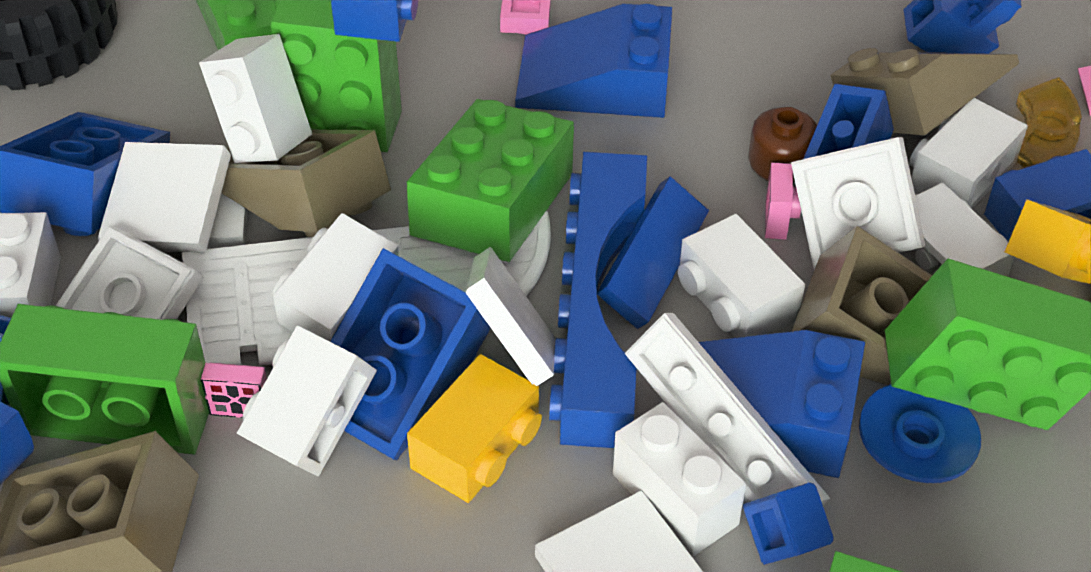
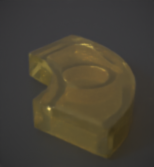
(1052, 122)

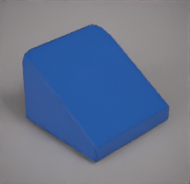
(788, 523)

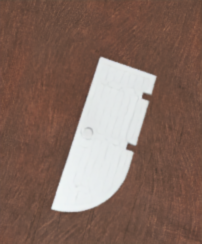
(236, 295)

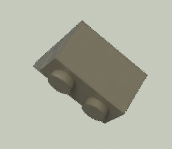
(923, 85)
(313, 181)
(858, 294)
(98, 510)

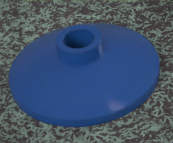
(919, 435)

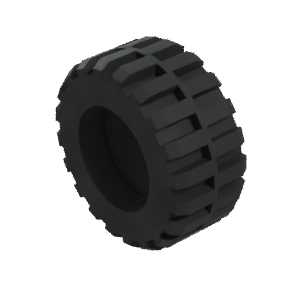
(51, 38)

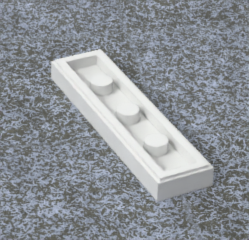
(716, 409)

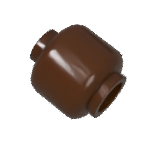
(779, 137)

